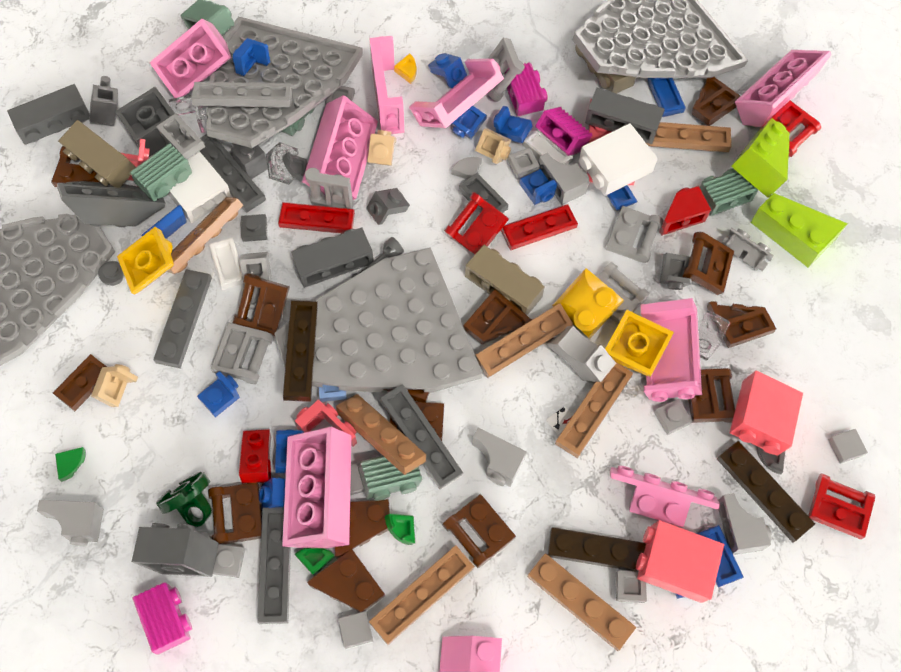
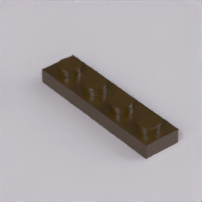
(300, 351)
(766, 491)
(594, 549)

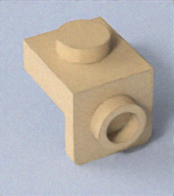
(494, 146)
(381, 148)
(112, 384)

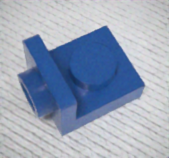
(511, 126)
(538, 187)
(219, 394)

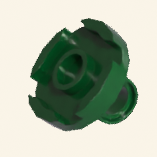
(186, 497)

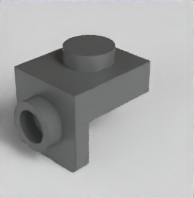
(386, 203)
(672, 271)

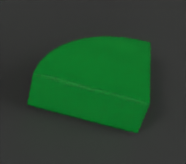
(69, 462)
(401, 527)
(314, 558)

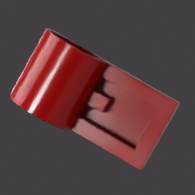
(255, 456)

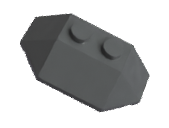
(108, 205)

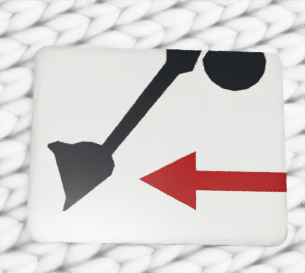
(559, 420)

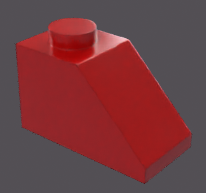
(686, 210)

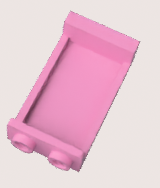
(482, 77)
(389, 109)
(679, 367)

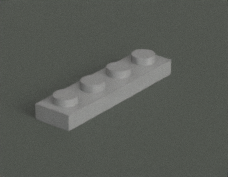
(241, 94)

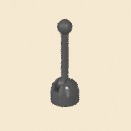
(390, 249)

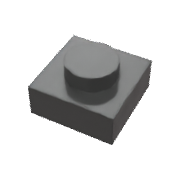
(254, 227)

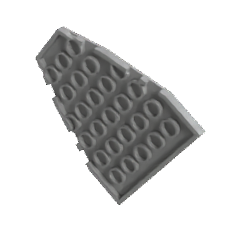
(657, 40)
(306, 61)
(43, 273)
(390, 330)

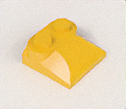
(146, 260)
(589, 302)
(638, 343)

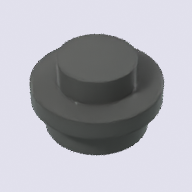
(111, 273)

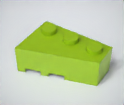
(766, 158)
(797, 228)

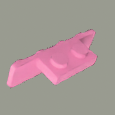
(661, 499)

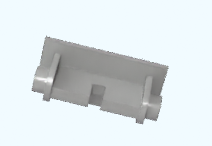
(755, 252)

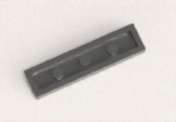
(235, 177)
(182, 319)
(416, 428)
(274, 570)

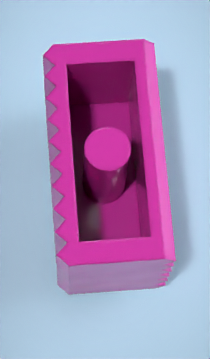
(526, 91)
(563, 130)
(162, 617)

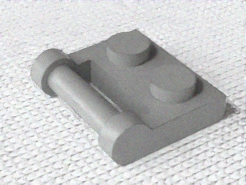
(506, 58)
(336, 189)
(626, 231)
(639, 294)
(234, 350)

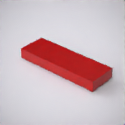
(316, 218)
(539, 227)

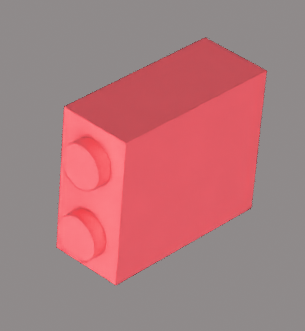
(766, 413)
(679, 561)

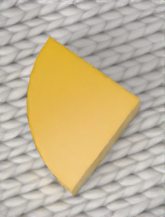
(407, 68)

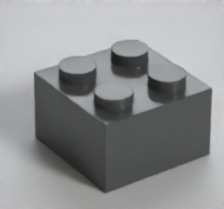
(143, 116)
(175, 550)

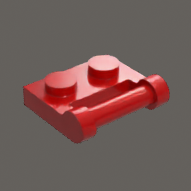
(791, 117)
(484, 227)
(838, 513)

